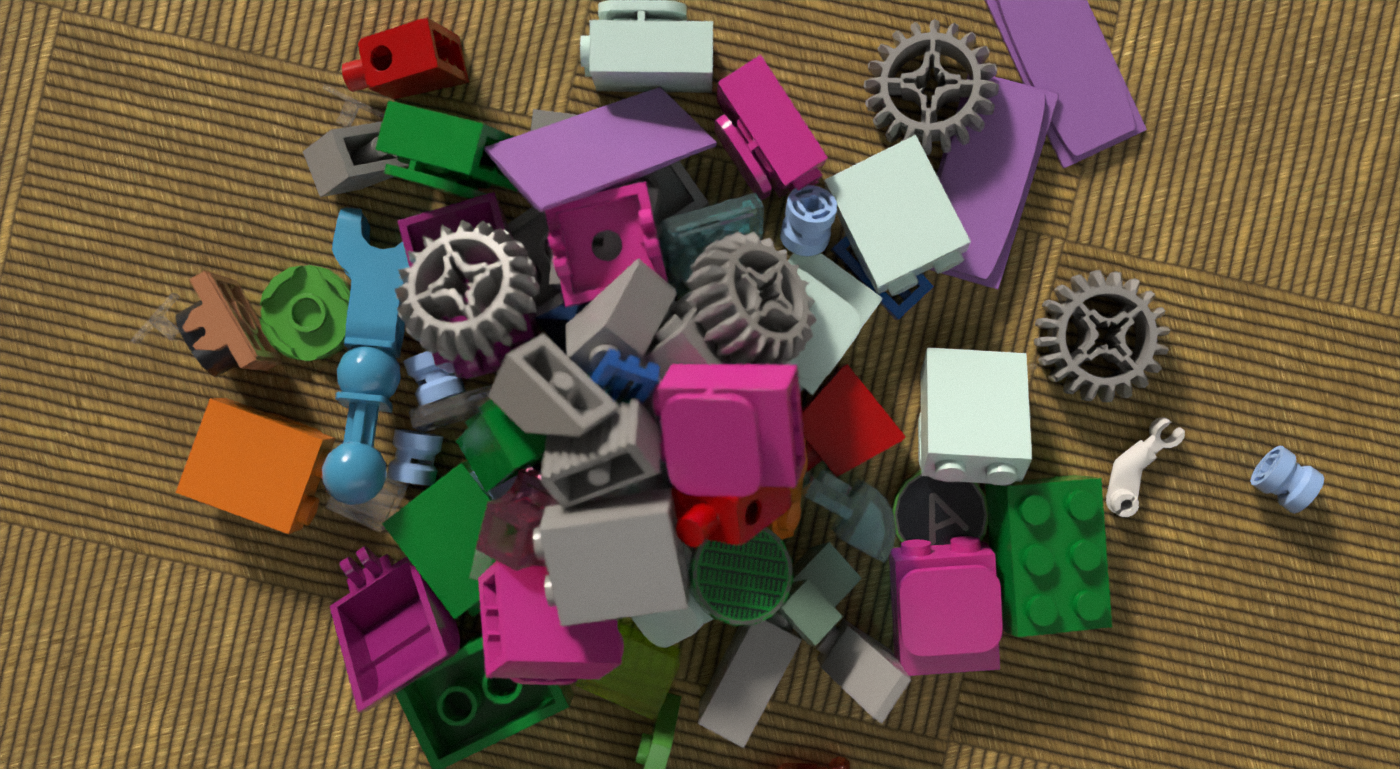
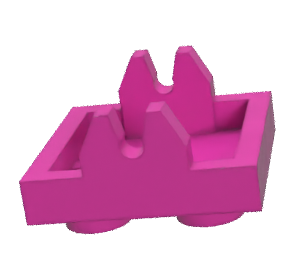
(575, 225)

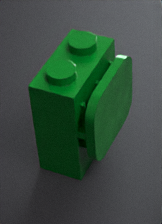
(441, 150)
(441, 536)

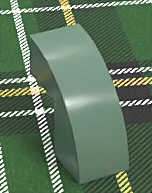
(818, 586)

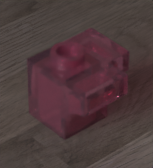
(511, 521)

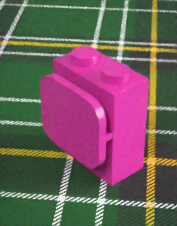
(766, 132)
(730, 427)
(945, 606)
(526, 635)

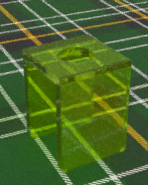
(642, 677)

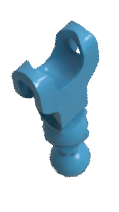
(369, 369)

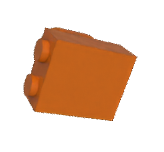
(256, 465)

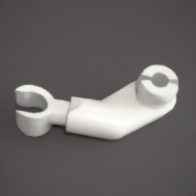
(1128, 468)

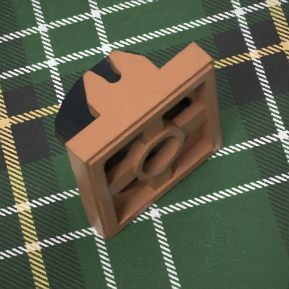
(224, 328)

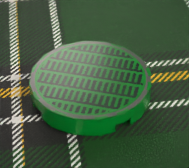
(743, 580)

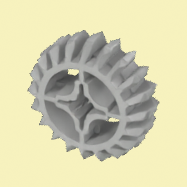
(932, 46)
(495, 297)
(751, 301)
(1134, 311)

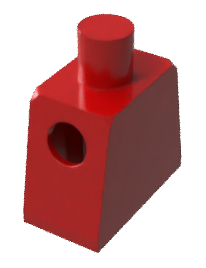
(407, 61)
(846, 424)
(728, 517)

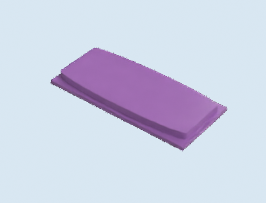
(1064, 52)
(599, 149)
(994, 175)

